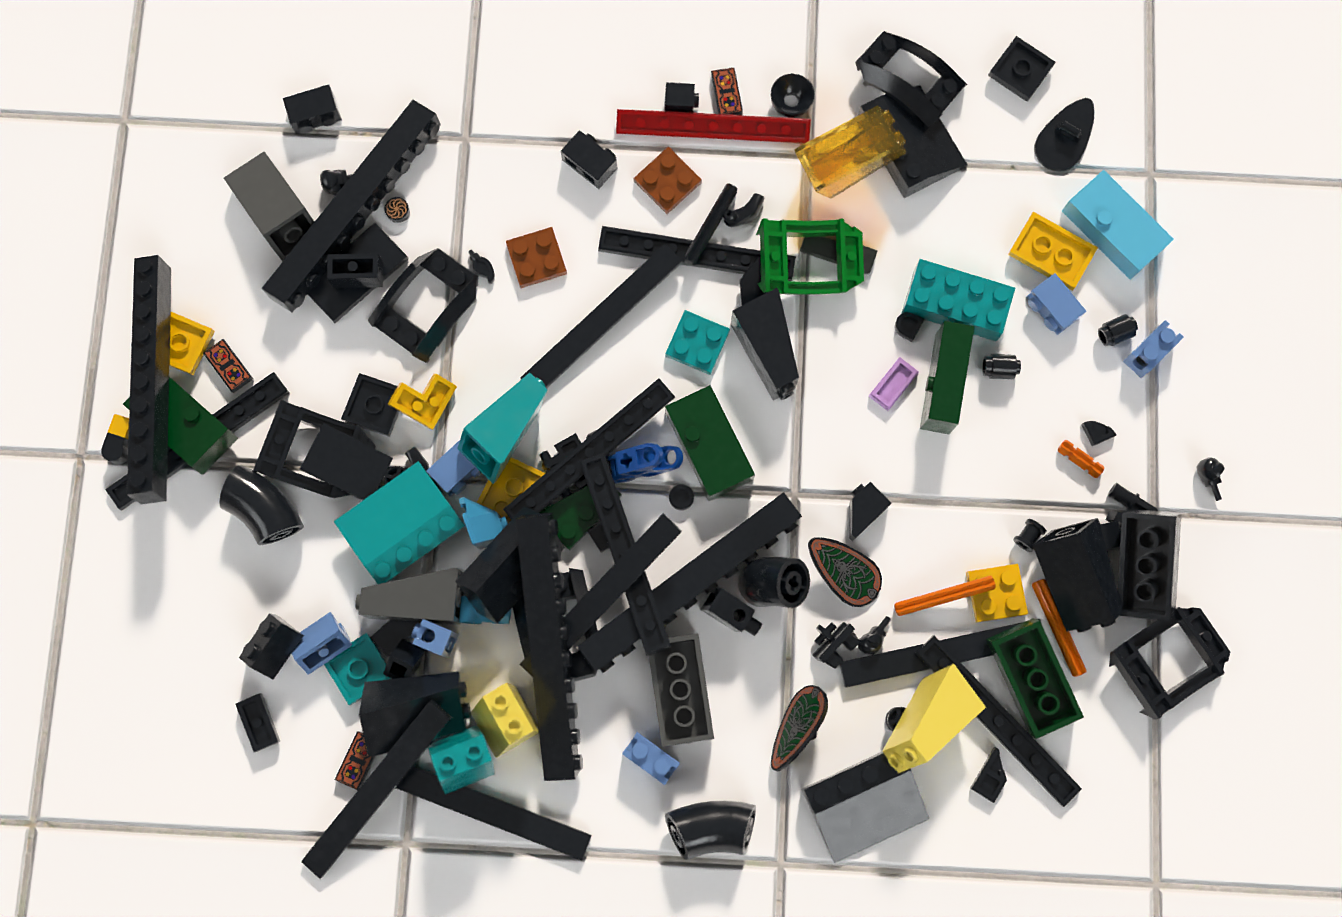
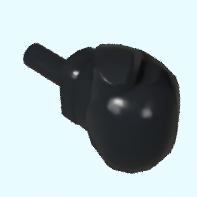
(333, 180)
(1209, 472)
(873, 640)

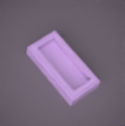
(893, 384)

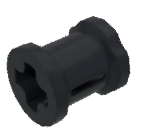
(1029, 535)

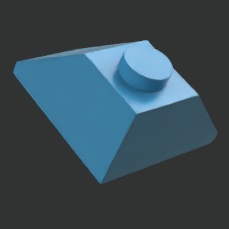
(481, 523)

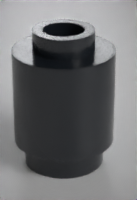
(1117, 330)
(1001, 366)

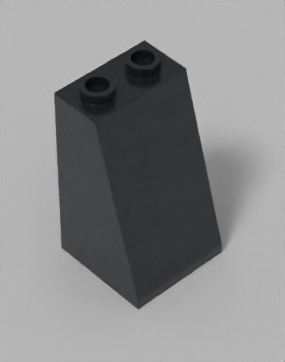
(767, 342)
(1079, 575)
(394, 704)

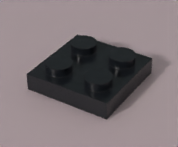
(1021, 68)
(370, 407)

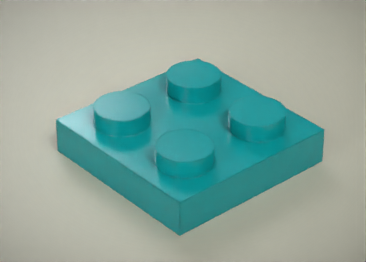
(697, 342)
(355, 666)

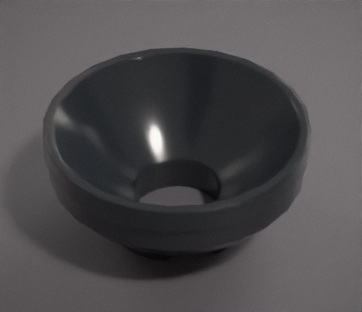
(793, 85)

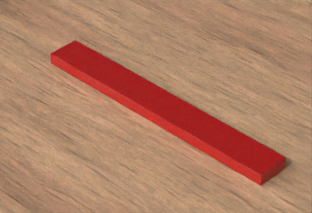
(713, 126)

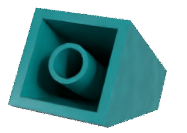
(500, 428)
(461, 759)

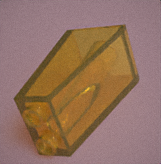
(851, 151)

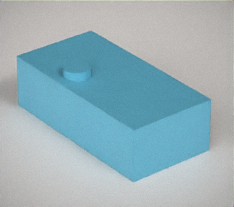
(1117, 224)

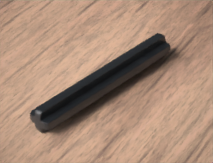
(710, 224)

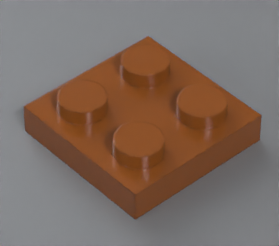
(667, 180)
(536, 257)

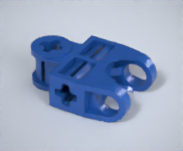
(643, 461)

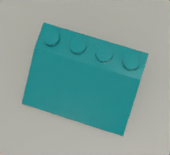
(399, 523)

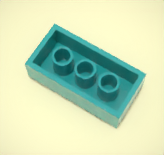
(959, 297)

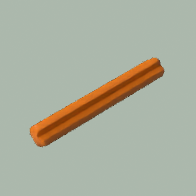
(944, 596)
(1063, 638)

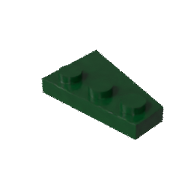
(574, 516)

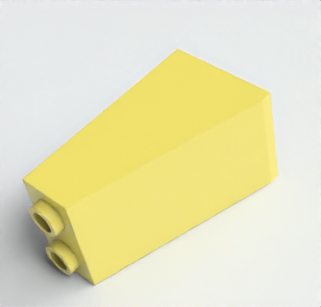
(932, 718)
(504, 719)

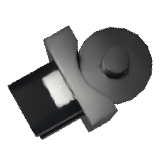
(842, 635)

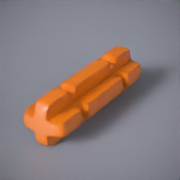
(1081, 459)

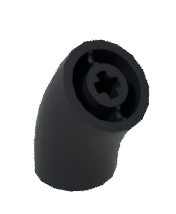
(259, 506)
(775, 582)
(711, 827)

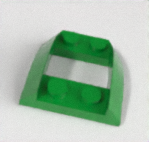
(775, 262)

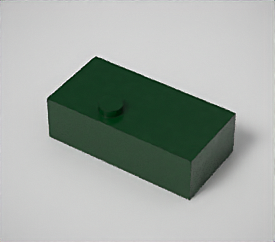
(947, 377)
(194, 431)
(709, 443)
(1035, 678)

